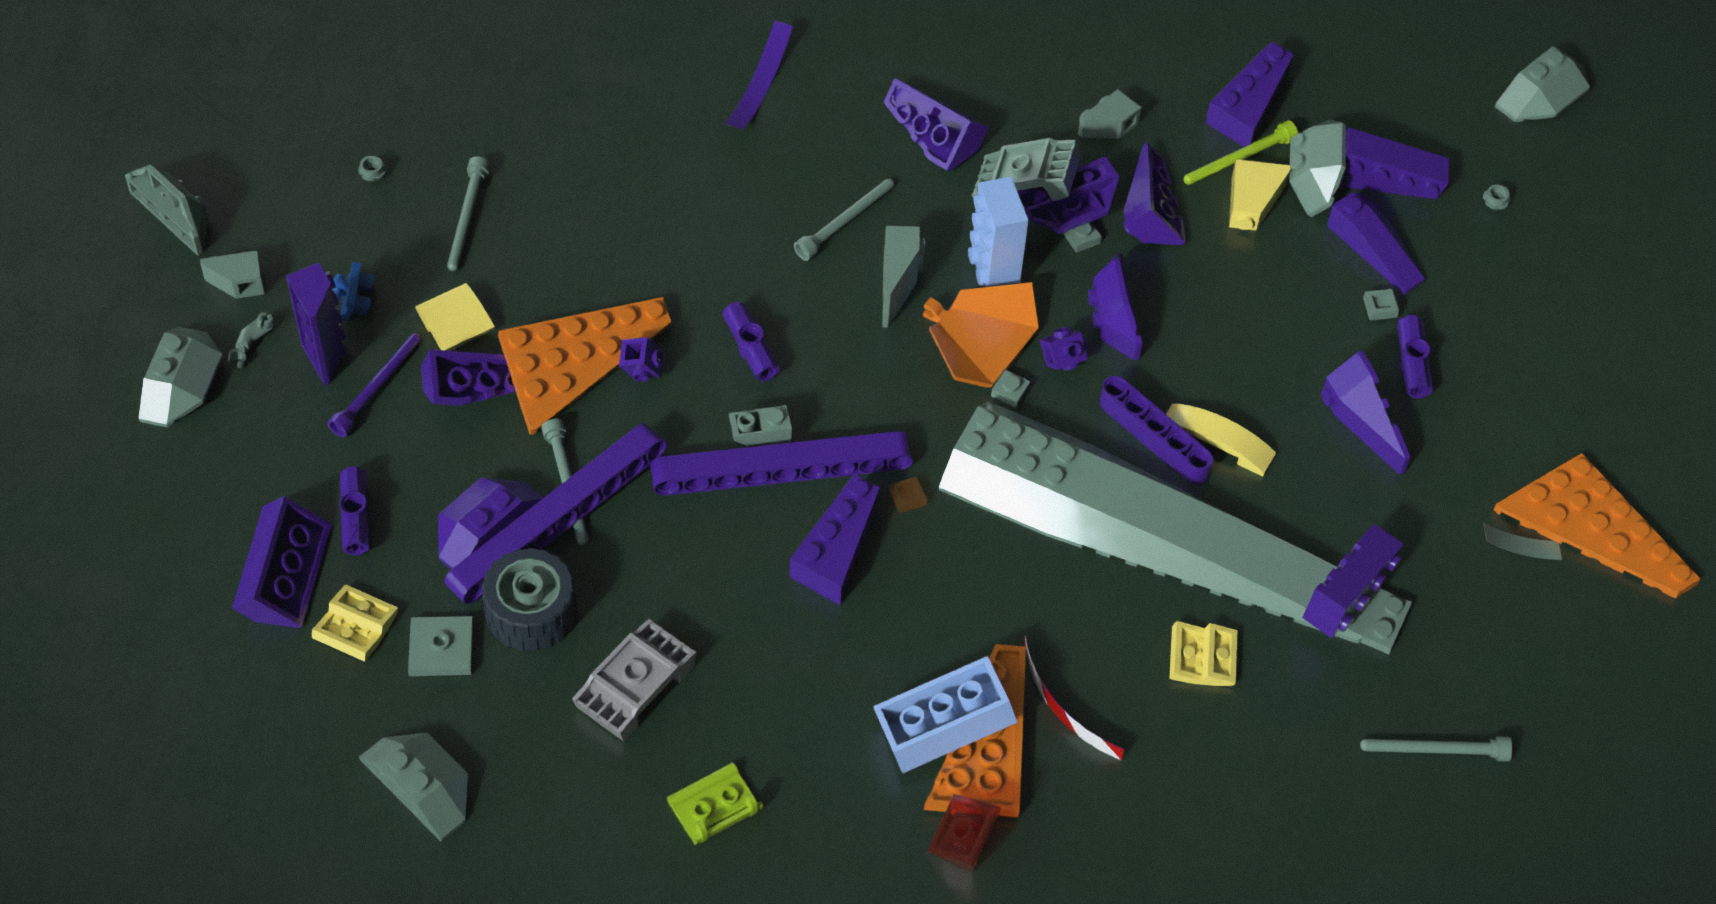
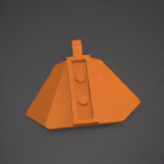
(983, 330)

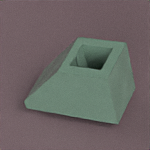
(1110, 118)
(235, 273)
(761, 426)

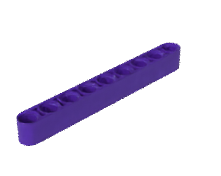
(781, 463)
(560, 508)

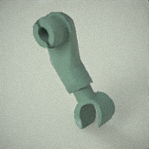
(248, 335)

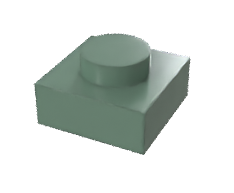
(1083, 237)
(1380, 304)
(1010, 388)

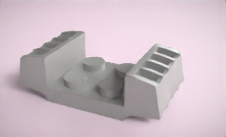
(633, 678)

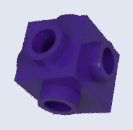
(1064, 349)
(641, 358)

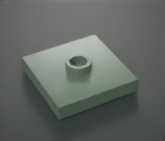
(440, 646)

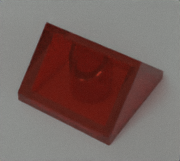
(964, 831)

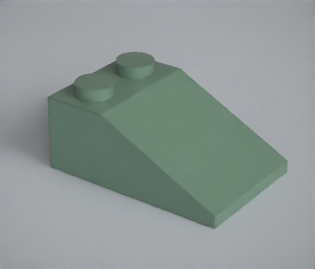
(900, 267)

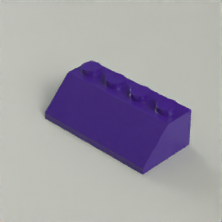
(318, 318)
(282, 564)

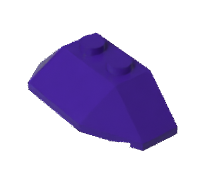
(1088, 199)
(1115, 309)
(480, 515)

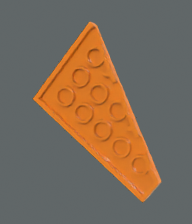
(566, 356)
(1587, 512)

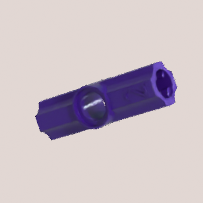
(756, 352)
(1414, 357)
(354, 524)

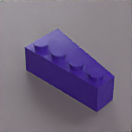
(1351, 582)

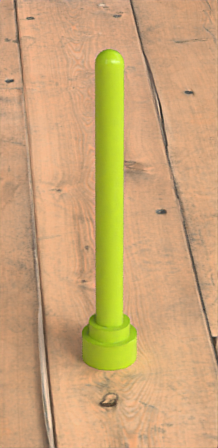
(1281, 135)

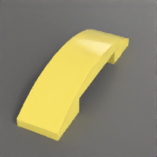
(1225, 435)

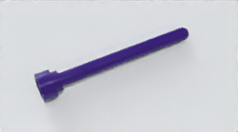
(342, 422)

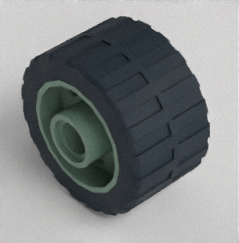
(529, 599)

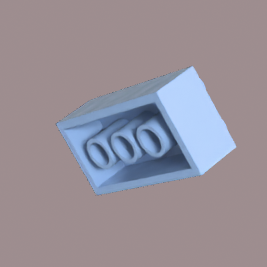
(998, 233)
(945, 714)

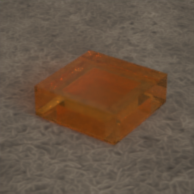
(907, 495)

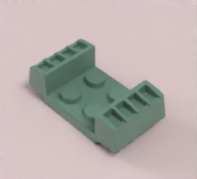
(1034, 165)

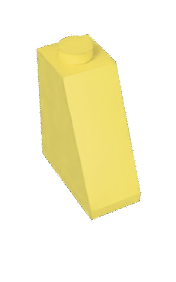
(1255, 191)

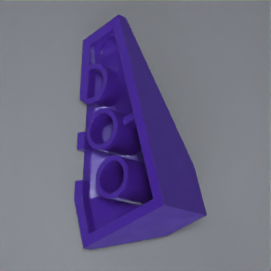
(937, 127)

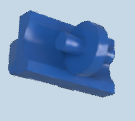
(348, 290)

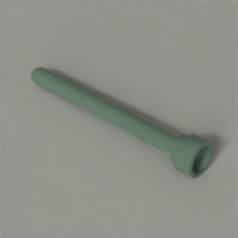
(477, 170)
(807, 246)
(555, 432)
(1497, 748)

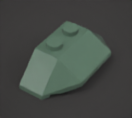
(1544, 87)
(1318, 164)
(171, 204)
(178, 376)
(422, 779)

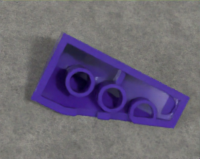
(1150, 203)
(1375, 239)
(464, 377)
(1356, 403)

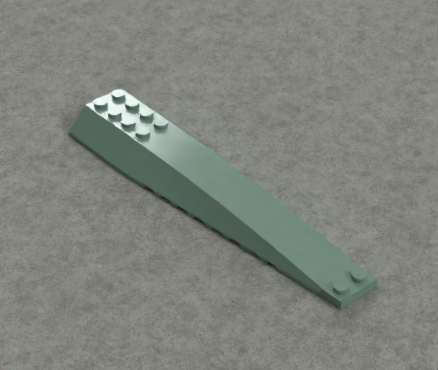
(1124, 512)

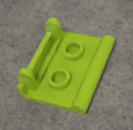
(713, 803)

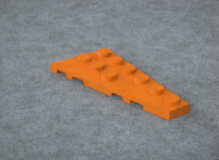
(992, 765)

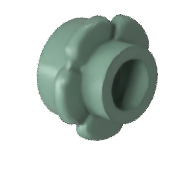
(371, 168)
(1497, 197)

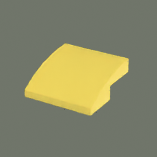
(455, 317)
(355, 622)
(1203, 654)

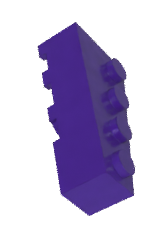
(1250, 95)
(1392, 167)
(834, 544)

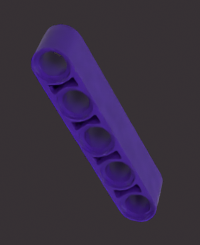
(1161, 442)

